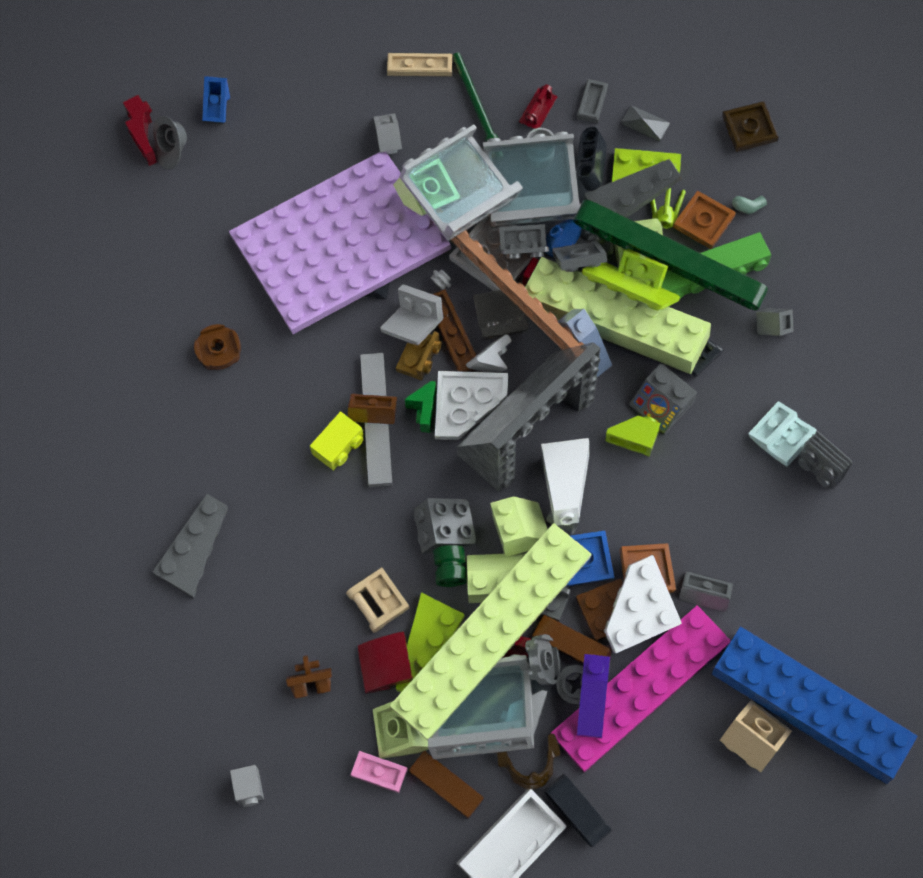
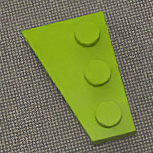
(631, 161)

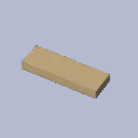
(419, 64)

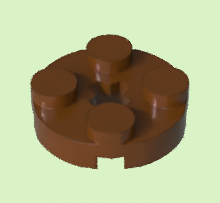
(217, 359)

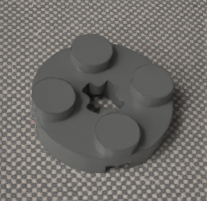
(543, 660)

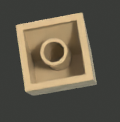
(755, 736)

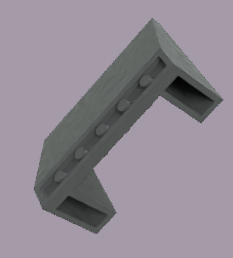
(563, 375)

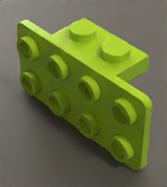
(637, 278)

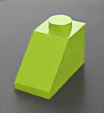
(635, 434)

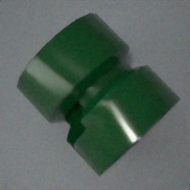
(449, 563)

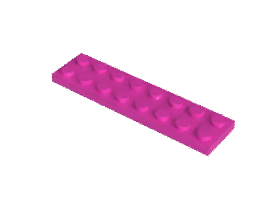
(646, 685)

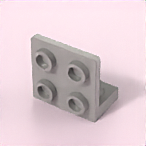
(416, 316)

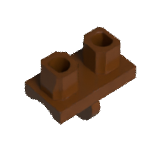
(299, 681)

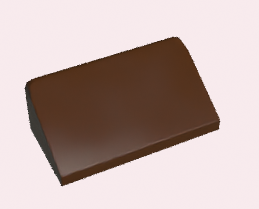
(372, 408)

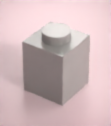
(247, 785)

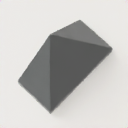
(645, 123)

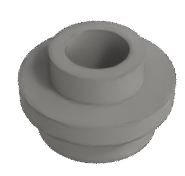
(441, 279)

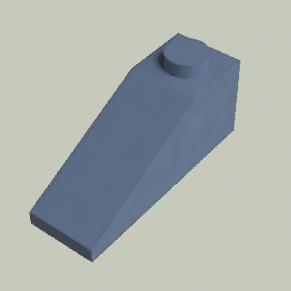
(586, 332)

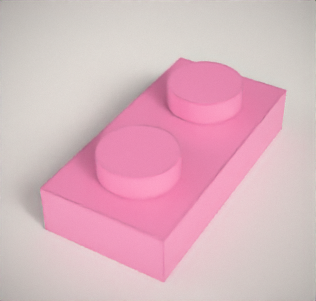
(379, 772)

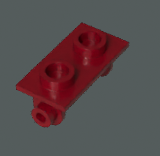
(538, 107)

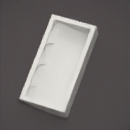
(513, 840)

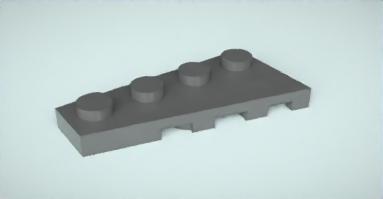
(636, 190)

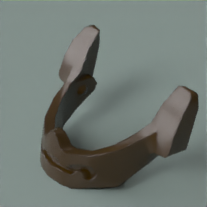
(534, 780)

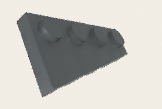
(188, 554)

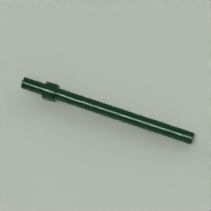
(474, 97)

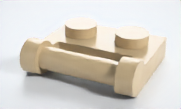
(385, 596)

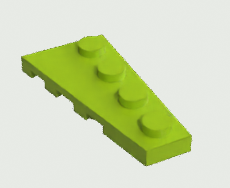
(430, 631)

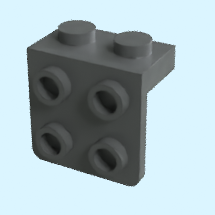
(523, 239)
(443, 523)

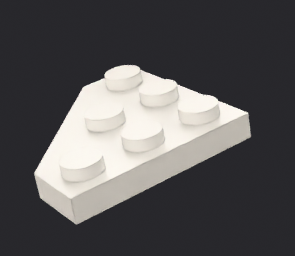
(466, 400)
(641, 607)

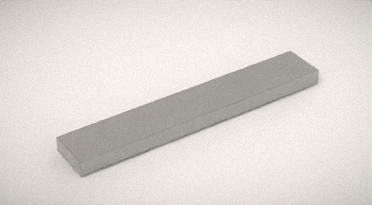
(376, 434)

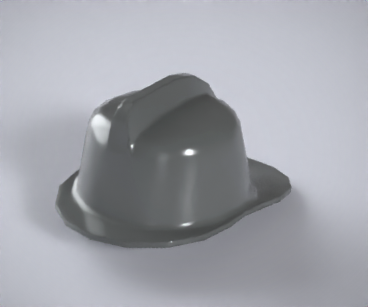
(169, 141)

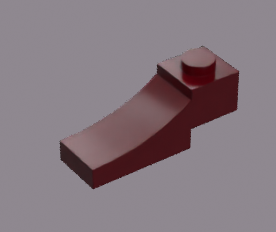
(137, 126)

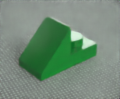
(423, 401)

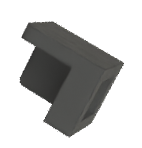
(774, 321)

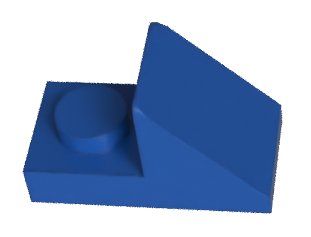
(215, 99)

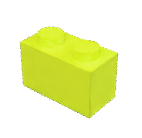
(337, 441)

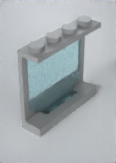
(544, 171)
(457, 183)
(492, 717)

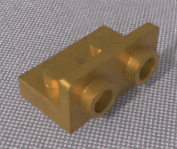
(417, 358)

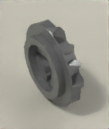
(563, 687)

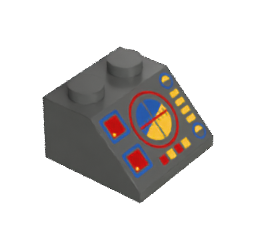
(663, 398)

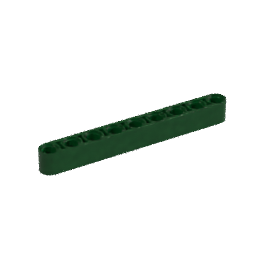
(676, 256)

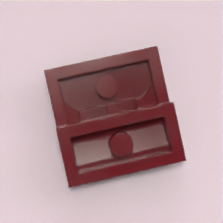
(385, 662)

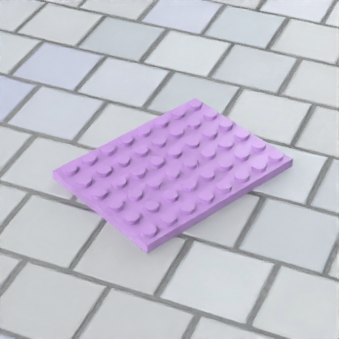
(337, 242)

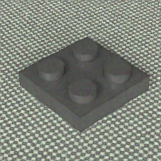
(579, 255)

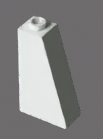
(565, 474)

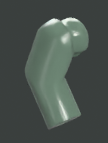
(748, 206)

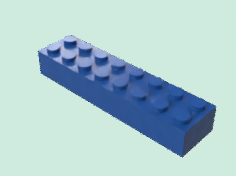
(814, 705)

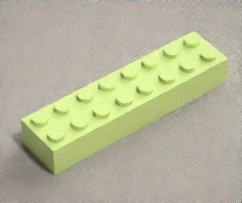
(660, 335)

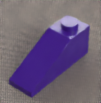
(593, 696)

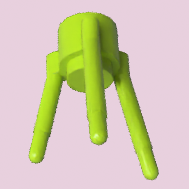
(665, 214)

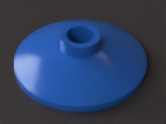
(562, 235)

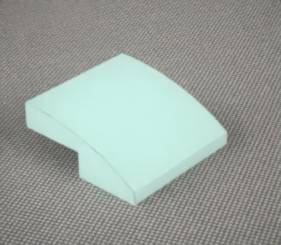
(782, 433)

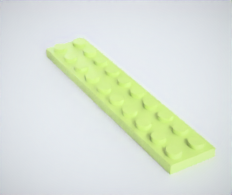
(490, 632)

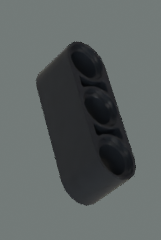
(591, 158)
(577, 810)

